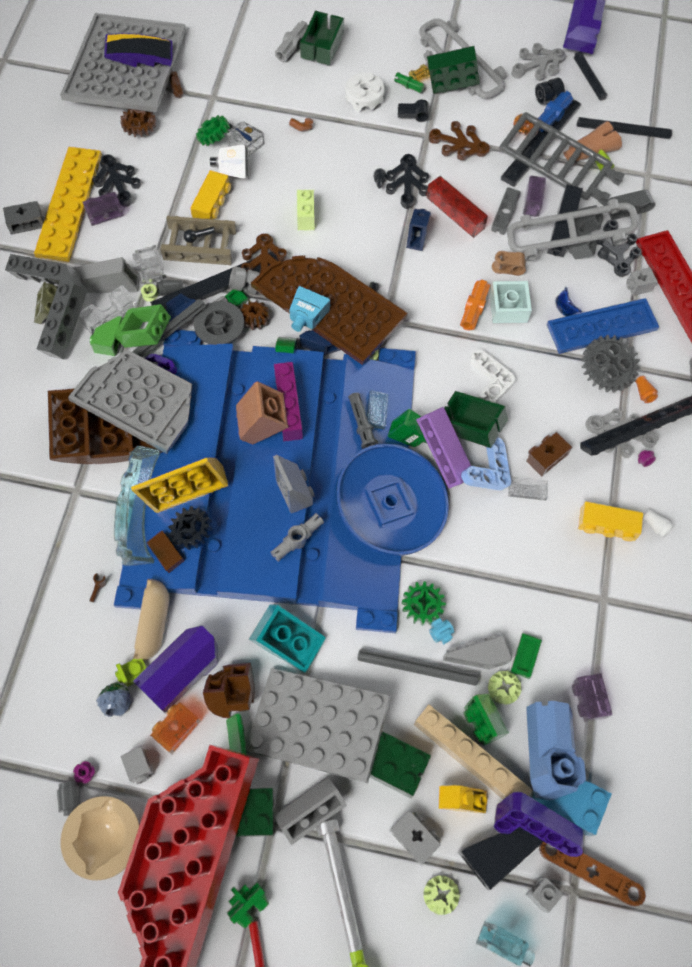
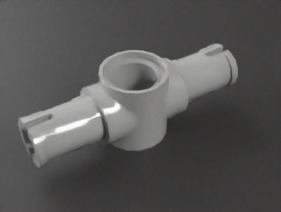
(290, 544)

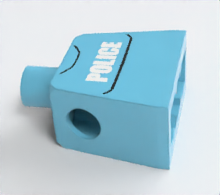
(308, 309)

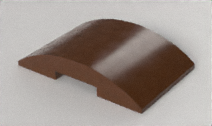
(84, 437)

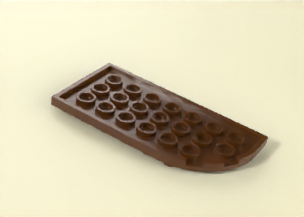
(357, 314)

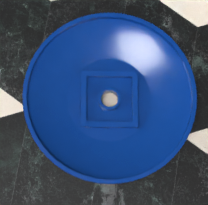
(409, 481)

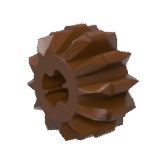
(255, 314)

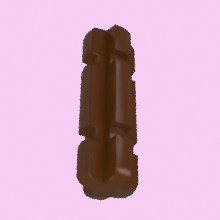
(175, 83)

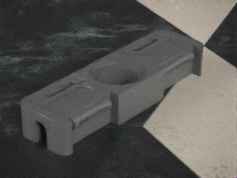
(508, 202)

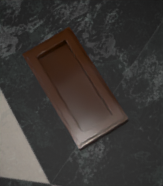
(165, 551)

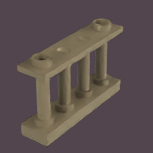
(194, 254)

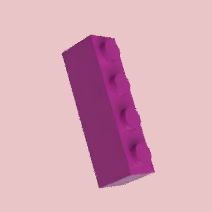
(286, 384)

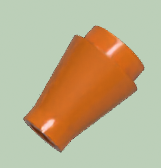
(646, 390)

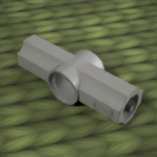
(291, 42)

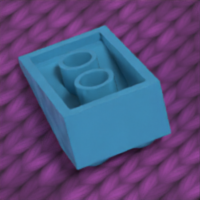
(581, 807)

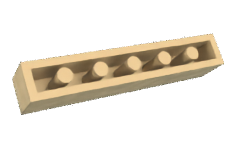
(469, 754)

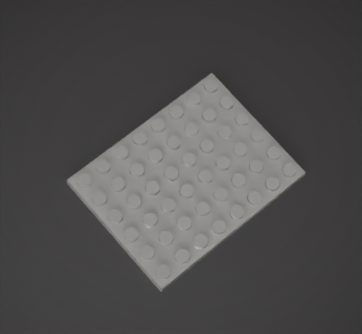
(114, 83)

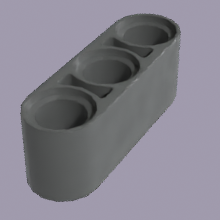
(640, 200)

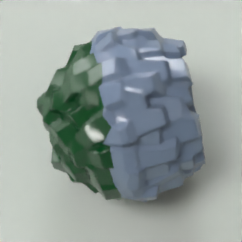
(114, 700)

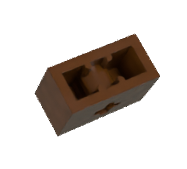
(543, 461)

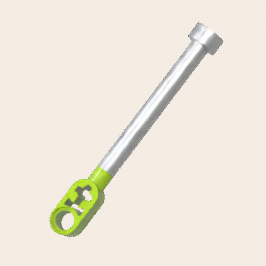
(328, 831)

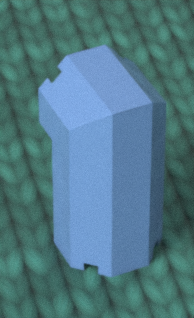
(552, 754)

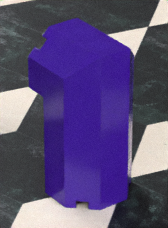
(584, 25)
(179, 667)

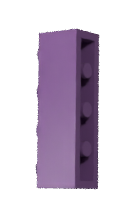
(444, 446)

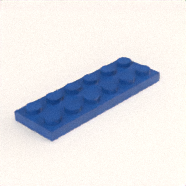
(620, 320)

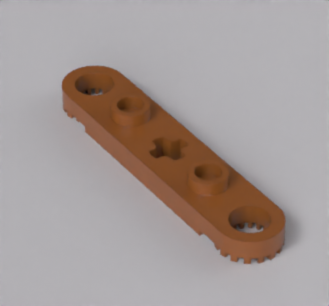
(605, 880)

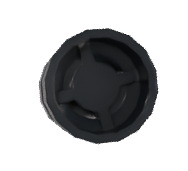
(549, 90)

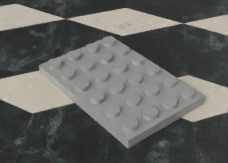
(318, 724)

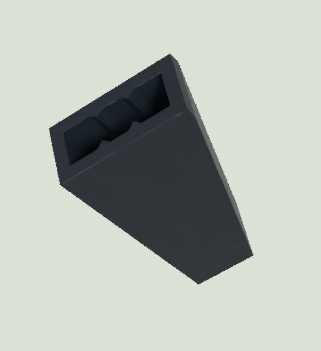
(568, 203)
(499, 855)

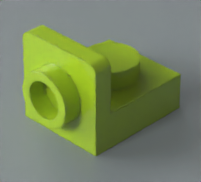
(130, 671)

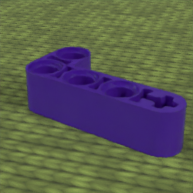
(525, 812)

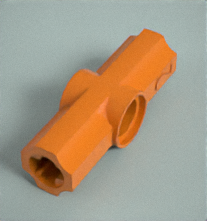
(475, 305)

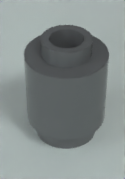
(68, 797)

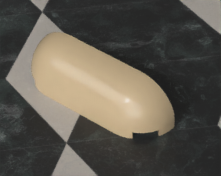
(151, 620)

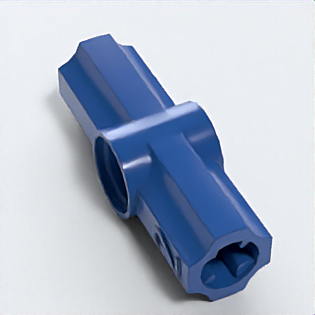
(556, 108)

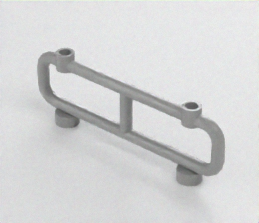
(451, 27)
(618, 236)

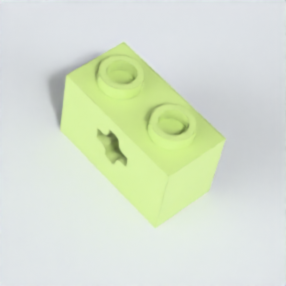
(305, 209)

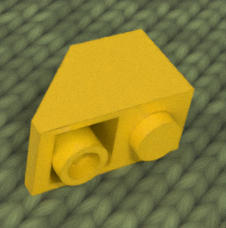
(462, 799)

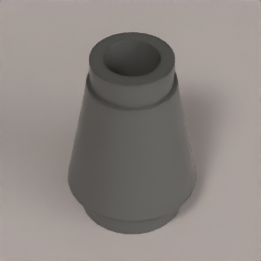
(167, 287)

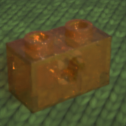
(169, 737)

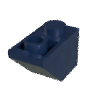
(314, 342)

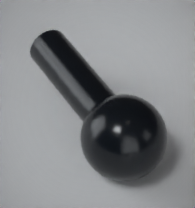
(190, 235)

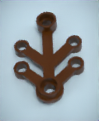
(476, 147)
(263, 242)

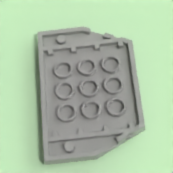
(137, 399)

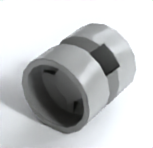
(241, 279)

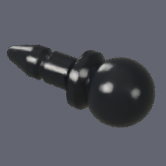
(379, 177)

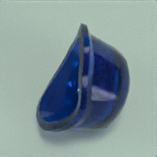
(565, 305)

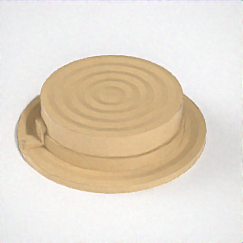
(99, 838)

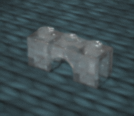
(120, 301)

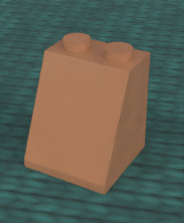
(260, 413)

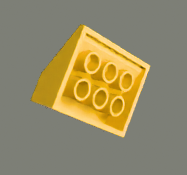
(182, 484)

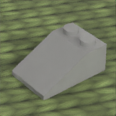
(292, 484)

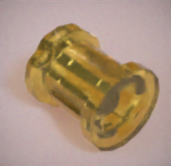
(420, 73)

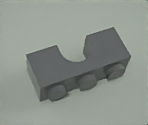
(585, 226)

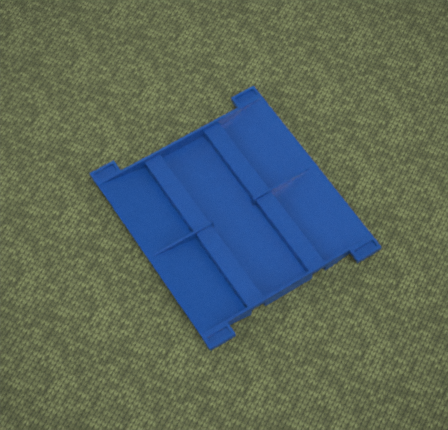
(251, 511)

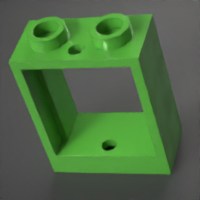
(129, 330)

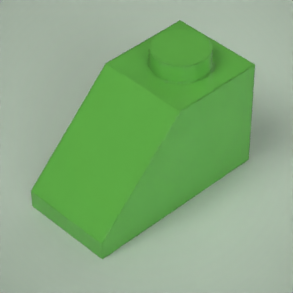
(103, 339)

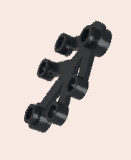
(407, 163)
(109, 164)
(621, 266)

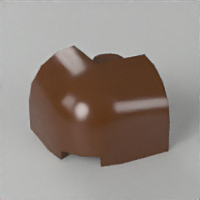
(230, 690)

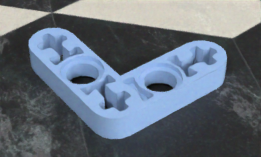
(498, 476)

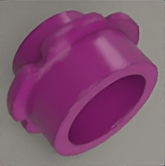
(646, 458)
(87, 777)

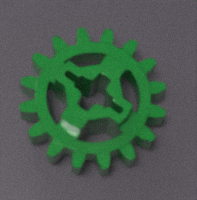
(212, 130)
(415, 603)

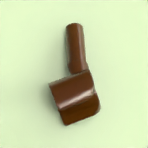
(98, 584)

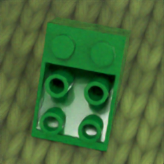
(485, 719)

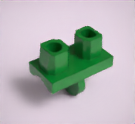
(243, 901)

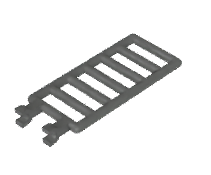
(602, 197)

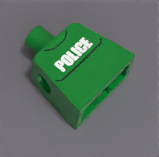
(406, 429)

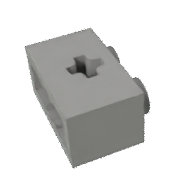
(418, 850)

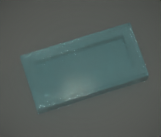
(377, 409)

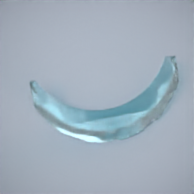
(130, 509)

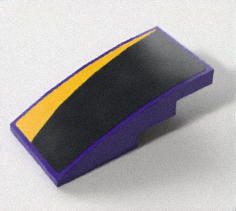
(139, 48)

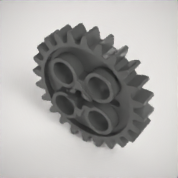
(621, 355)

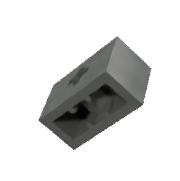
(23, 217)

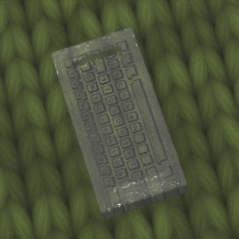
(528, 488)

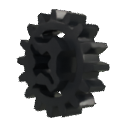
(190, 528)

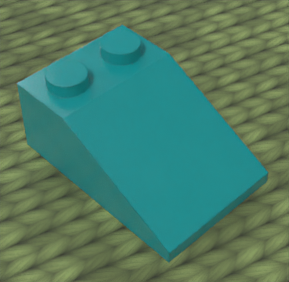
(287, 637)

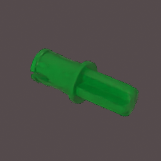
(409, 82)

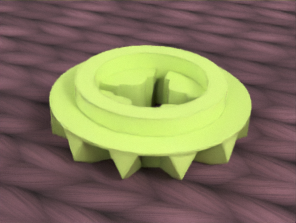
(500, 695)
(430, 893)

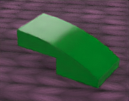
(285, 344)

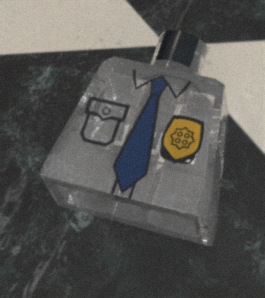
(245, 135)

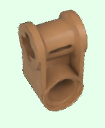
(511, 262)

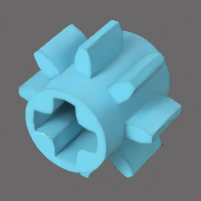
(441, 631)

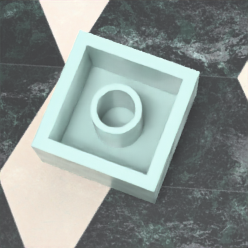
(510, 302)

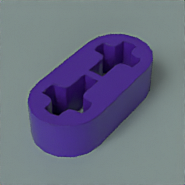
(162, 362)

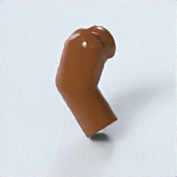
(301, 126)

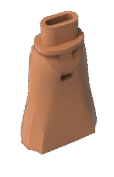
(599, 139)

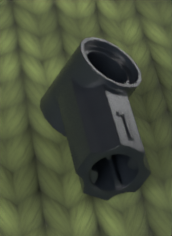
(417, 110)

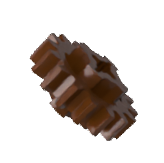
(138, 122)

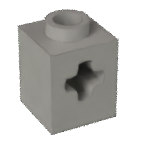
(641, 281)
(137, 765)
(544, 894)

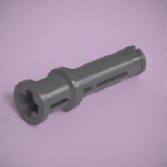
(364, 428)

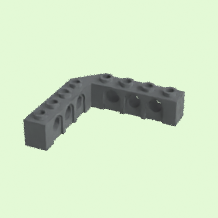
(65, 305)

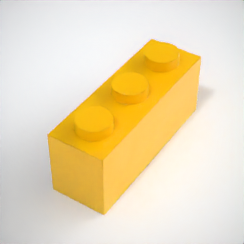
(210, 196)
(610, 521)

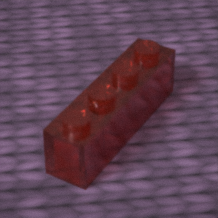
(456, 206)

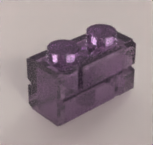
(534, 196)
(103, 208)
(591, 697)

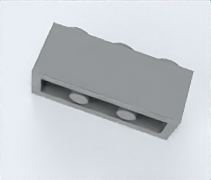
(310, 810)

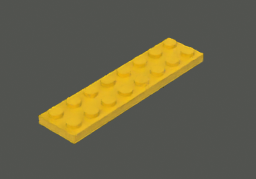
(66, 205)

